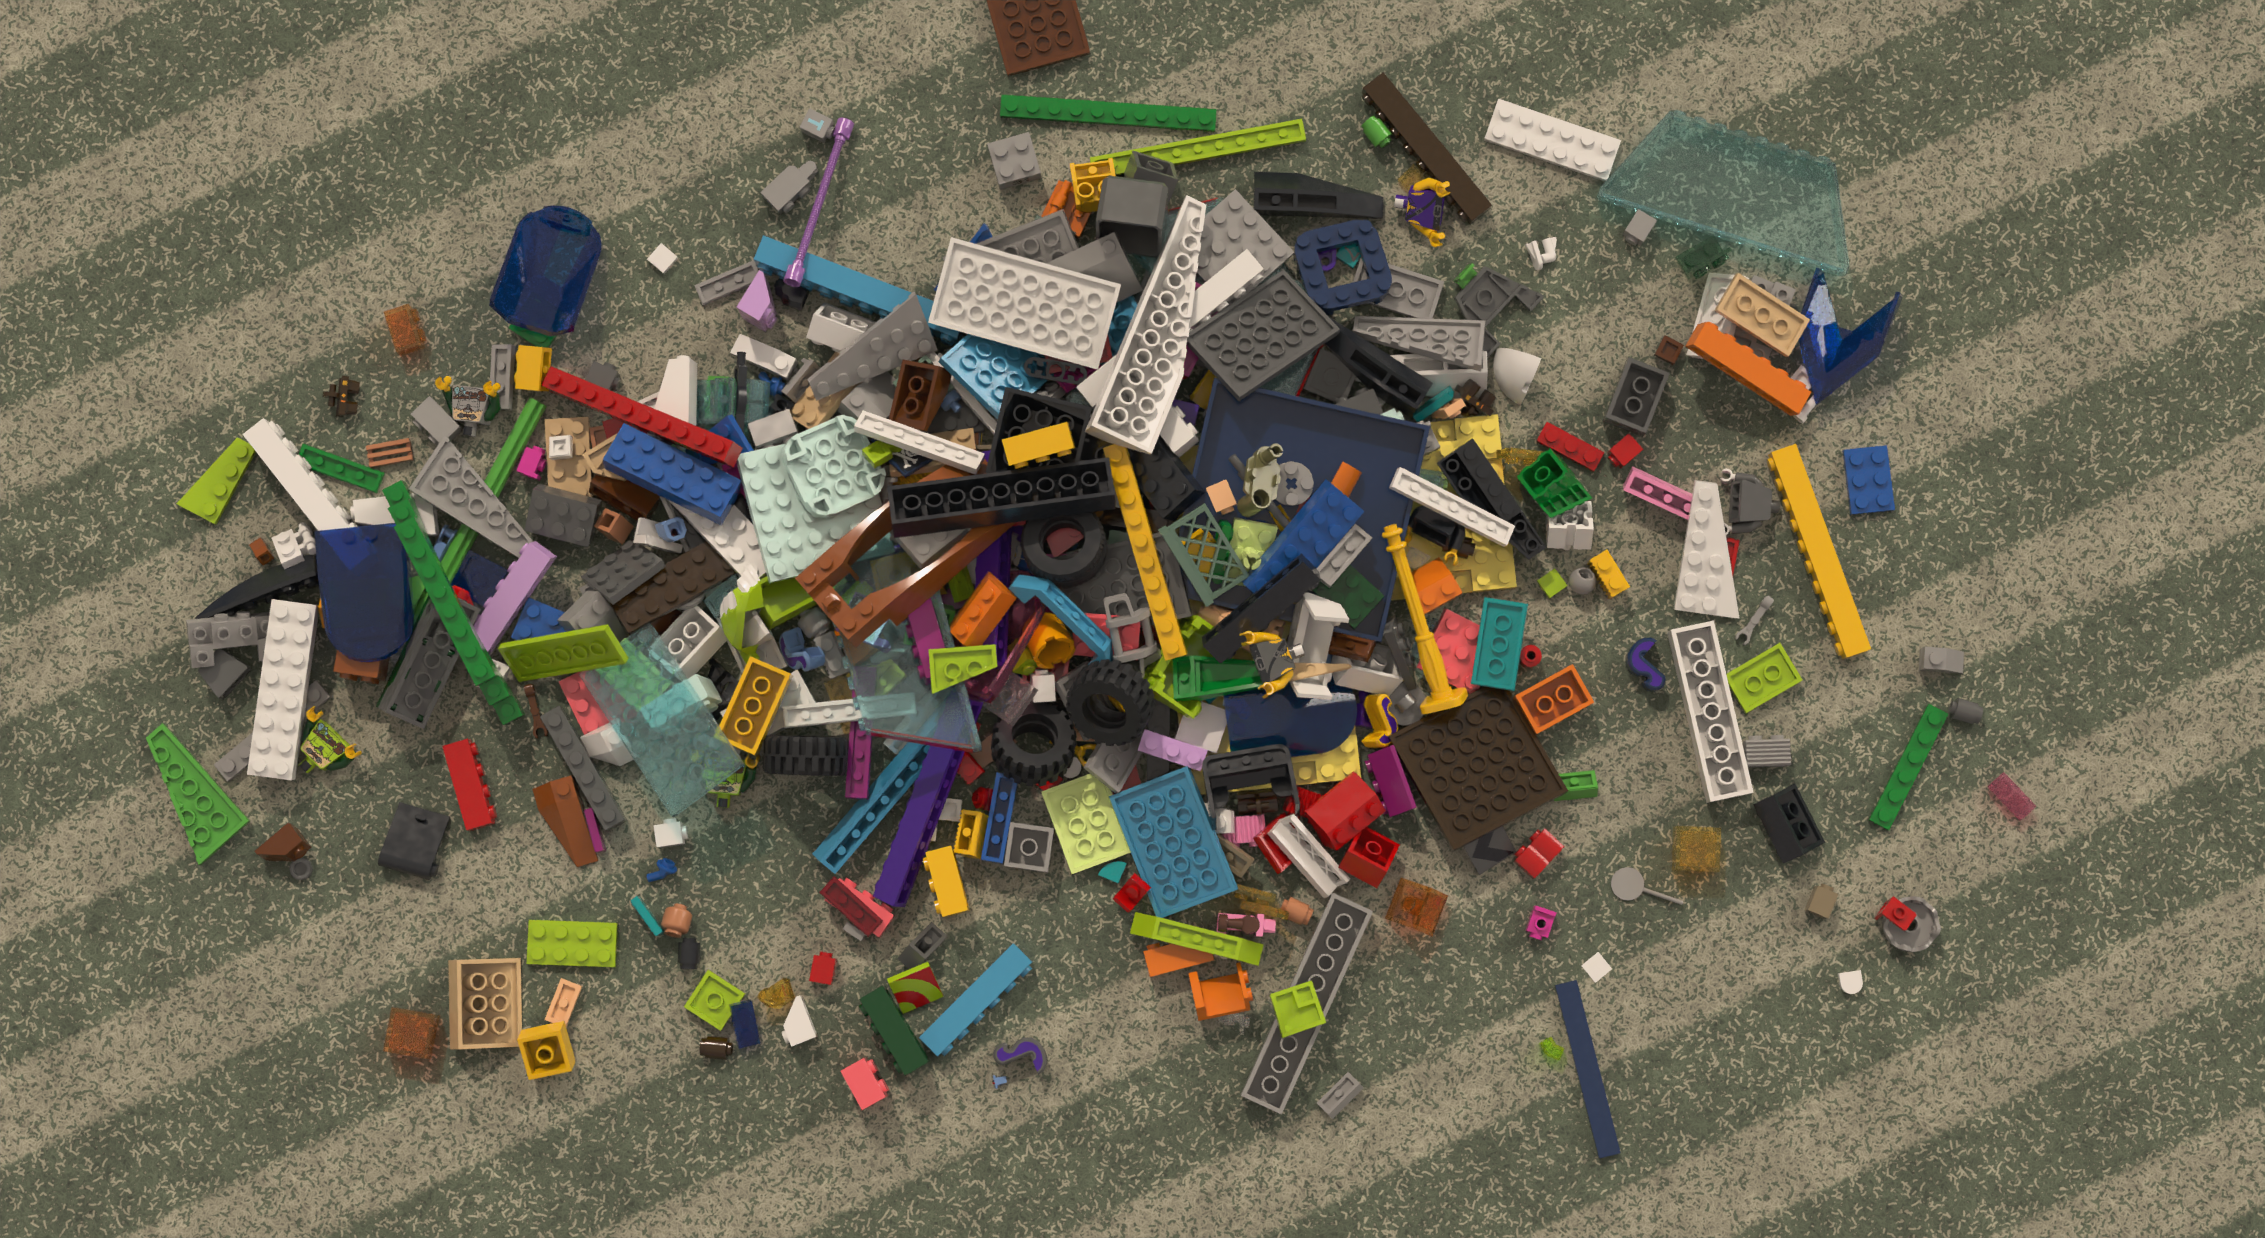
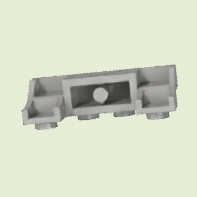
(1778, 290)
(225, 632)

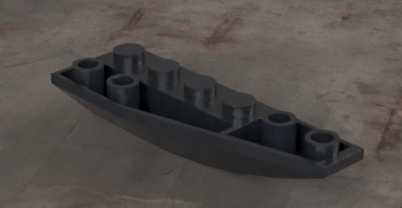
(1311, 197)
(1379, 371)
(1481, 486)
(265, 587)

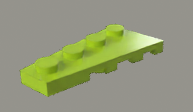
(216, 486)

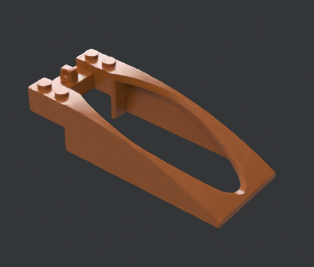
(902, 597)

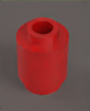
(1527, 663)

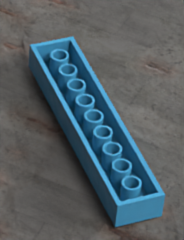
(844, 284)

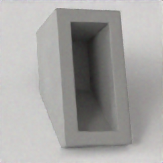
(1941, 660)

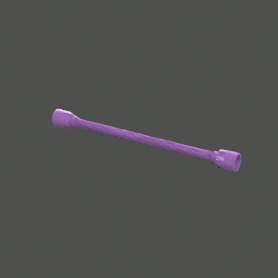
(796, 271)

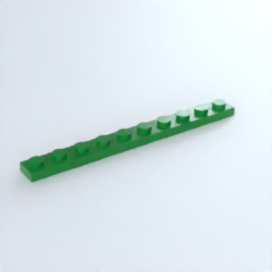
(1108, 113)

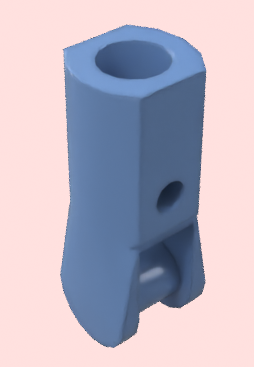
(441, 547)

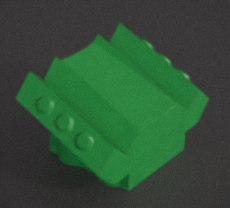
(1553, 484)

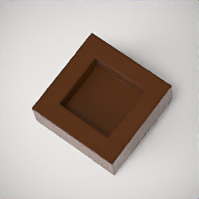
(1668, 350)

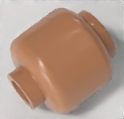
(676, 920)

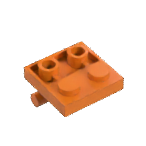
(1064, 199)

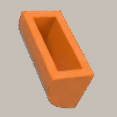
(1346, 478)

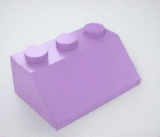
(758, 304)

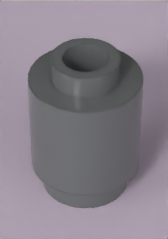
(1965, 711)

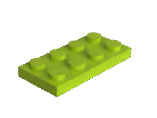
(572, 943)

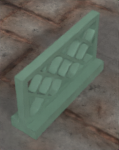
(1185, 559)

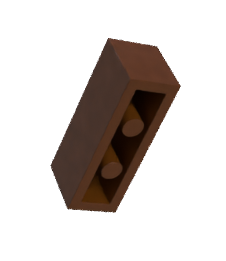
(625, 496)

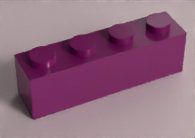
(925, 635)

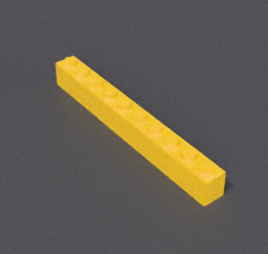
(1818, 551)

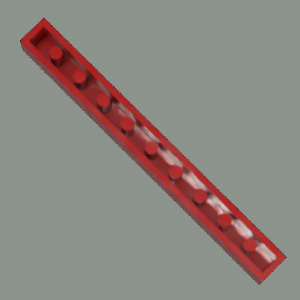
(642, 417)

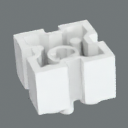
(1571, 528)

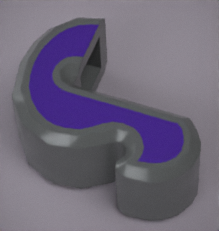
(1020, 1049)

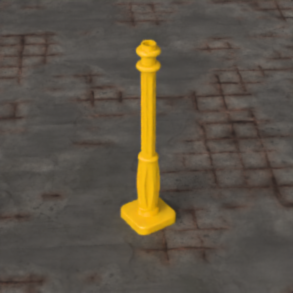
(1431, 660)

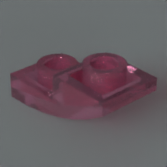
(2011, 796)

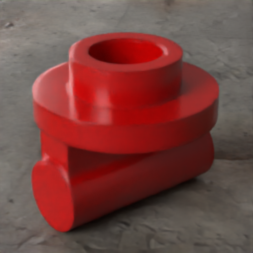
(982, 798)

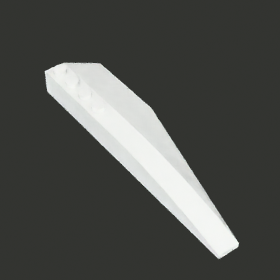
(1154, 345)

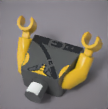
(1272, 659)

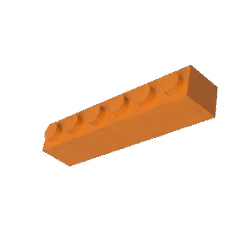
(1748, 368)

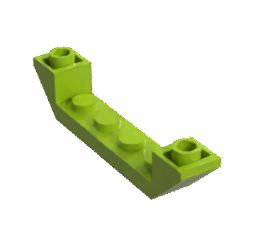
(1197, 938)

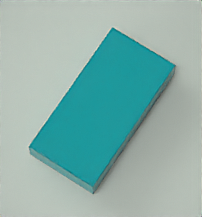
(1433, 404)
(647, 916)

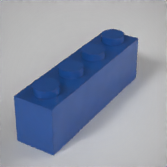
(999, 819)

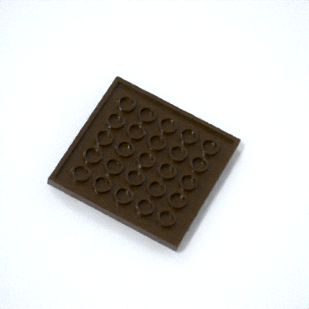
(1477, 765)

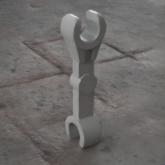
(1747, 630)

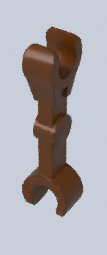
(535, 711)

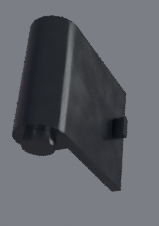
(413, 844)

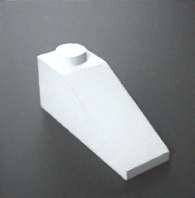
(765, 357)

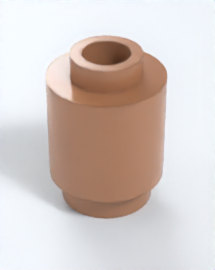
(1298, 911)

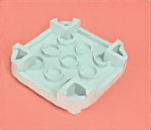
(830, 467)

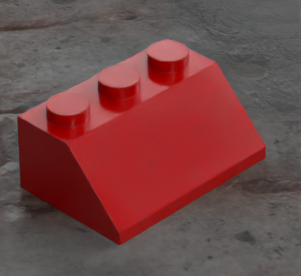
(1344, 811)

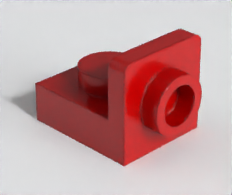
(1131, 893)

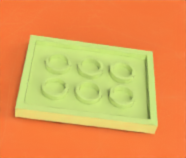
(1085, 822)

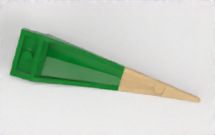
(1206, 678)

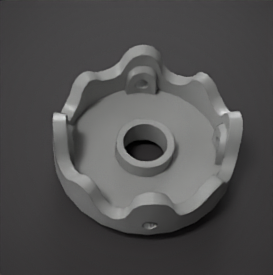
(1923, 934)

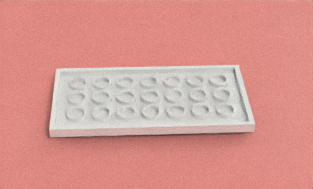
(1024, 303)

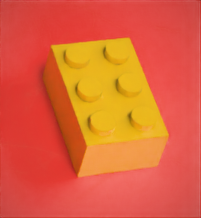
(1038, 445)
(946, 881)

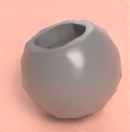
(1582, 581)

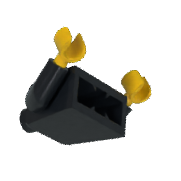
(1437, 530)

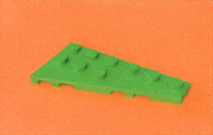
(200, 802)

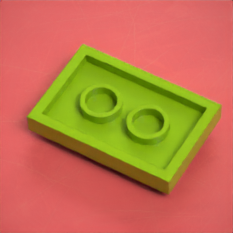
(1763, 678)

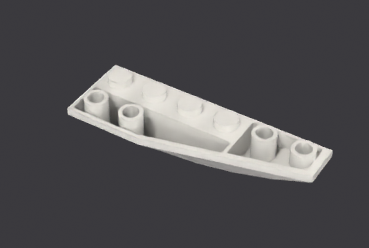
(1444, 374)

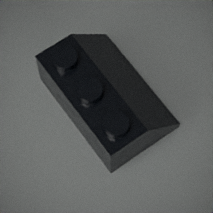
(1789, 823)

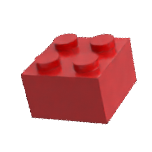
(1369, 856)

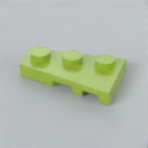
(958, 664)

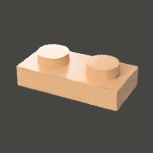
(1450, 409)
(563, 1002)

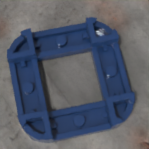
(1347, 295)

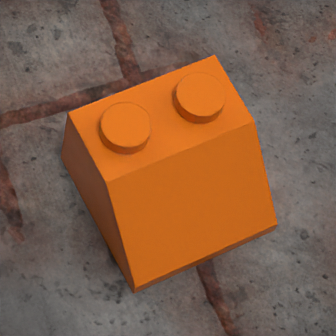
(1435, 585)

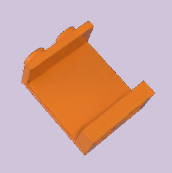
(1221, 994)

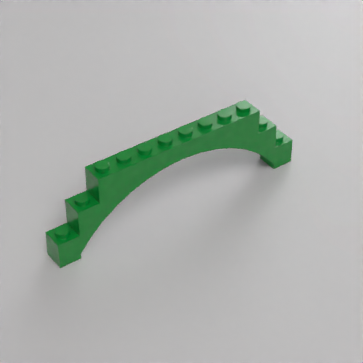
(466, 640)

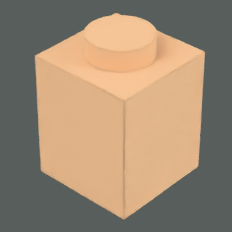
(1221, 497)

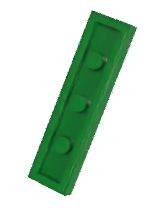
(342, 468)

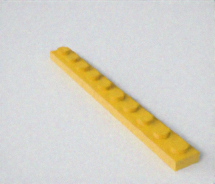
(1145, 552)

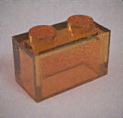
(405, 329)

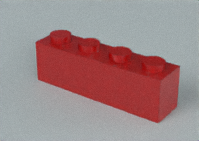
(469, 785)

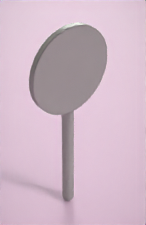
(1628, 885)

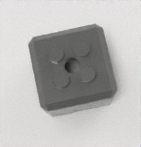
(1136, 212)

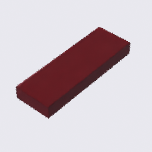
(851, 906)

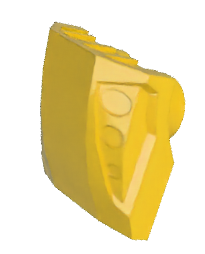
(1087, 183)

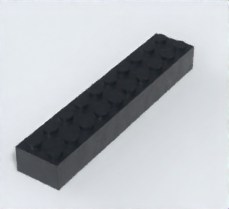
(1001, 497)

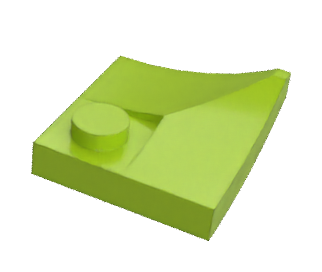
(1297, 1009)

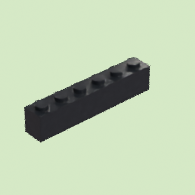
(1261, 608)

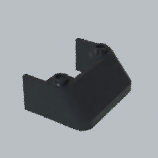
(1248, 769)

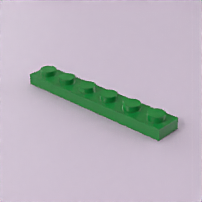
(1908, 767)

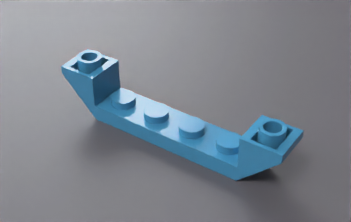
(1026, 587)

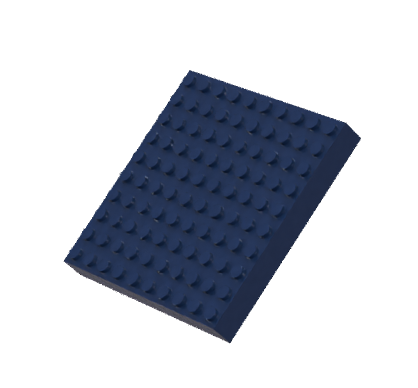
(1320, 439)

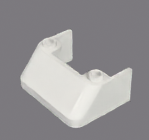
(1313, 628)

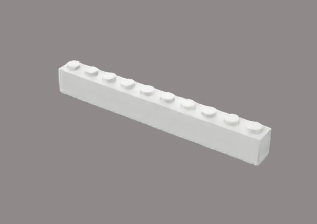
(1208, 299)

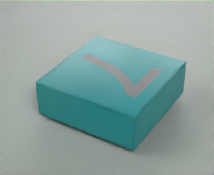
(1349, 255)

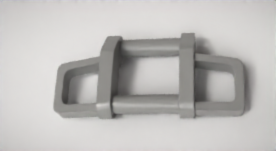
(1134, 617)

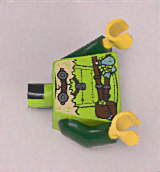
(324, 745)
(736, 783)

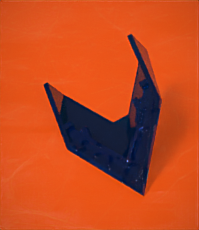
(1834, 353)

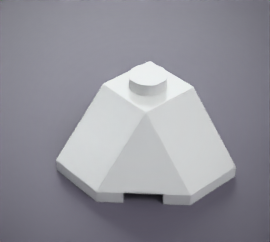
(755, 630)
(606, 745)

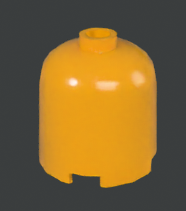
(1051, 642)

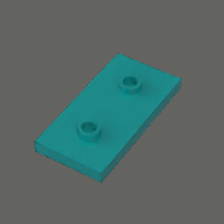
(1499, 644)

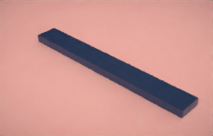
(1587, 1069)

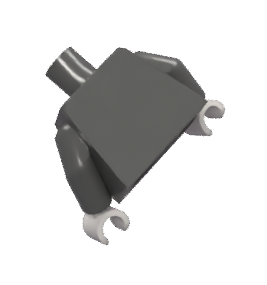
(1749, 502)

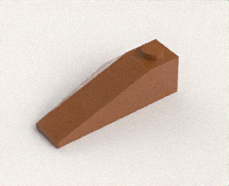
(564, 813)

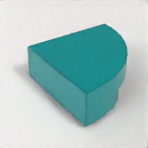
(1113, 871)

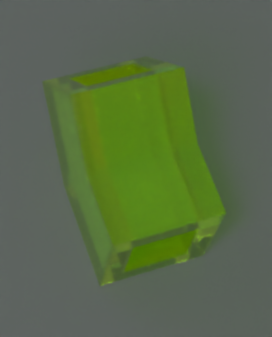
(1551, 1049)

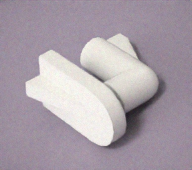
(1538, 260)

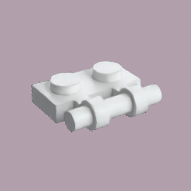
(288, 545)

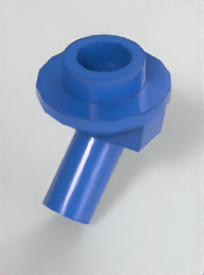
(776, 384)
(665, 868)

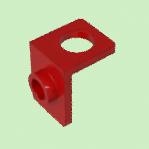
(1896, 913)

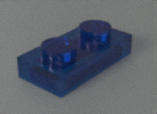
(744, 1024)

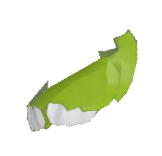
(733, 608)

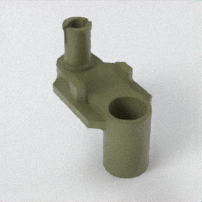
(1260, 480)

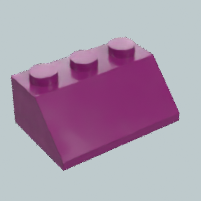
(1390, 781)

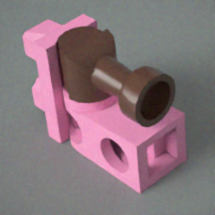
(1245, 923)

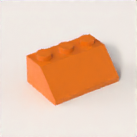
(982, 611)

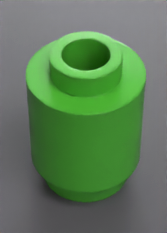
(1376, 132)

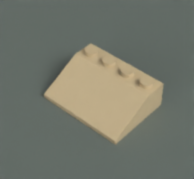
(485, 1003)

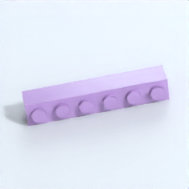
(512, 594)

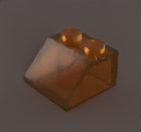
(1416, 906)

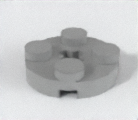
(1304, 484)

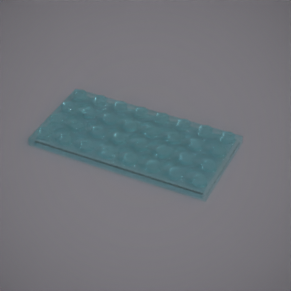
(663, 721)

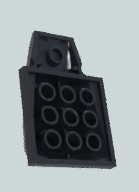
(1029, 412)

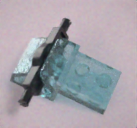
(734, 396)

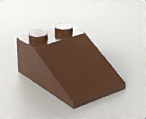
(919, 394)

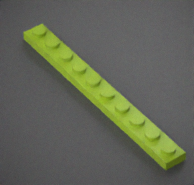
(1215, 145)

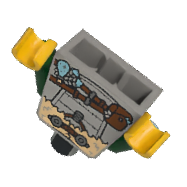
(471, 404)

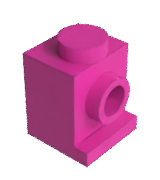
(532, 462)
(1537, 914)

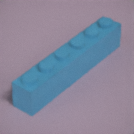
(975, 1000)

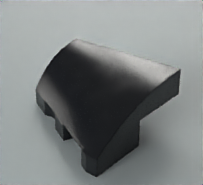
(720, 678)

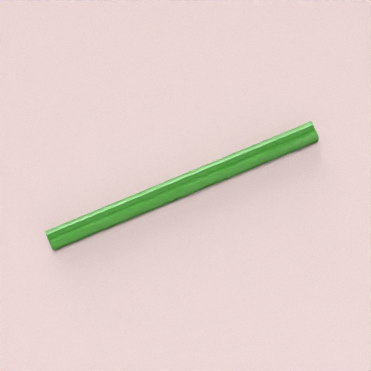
(495, 481)

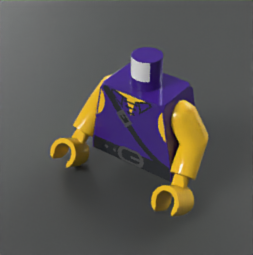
(1425, 207)

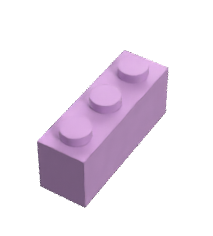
(1172, 750)

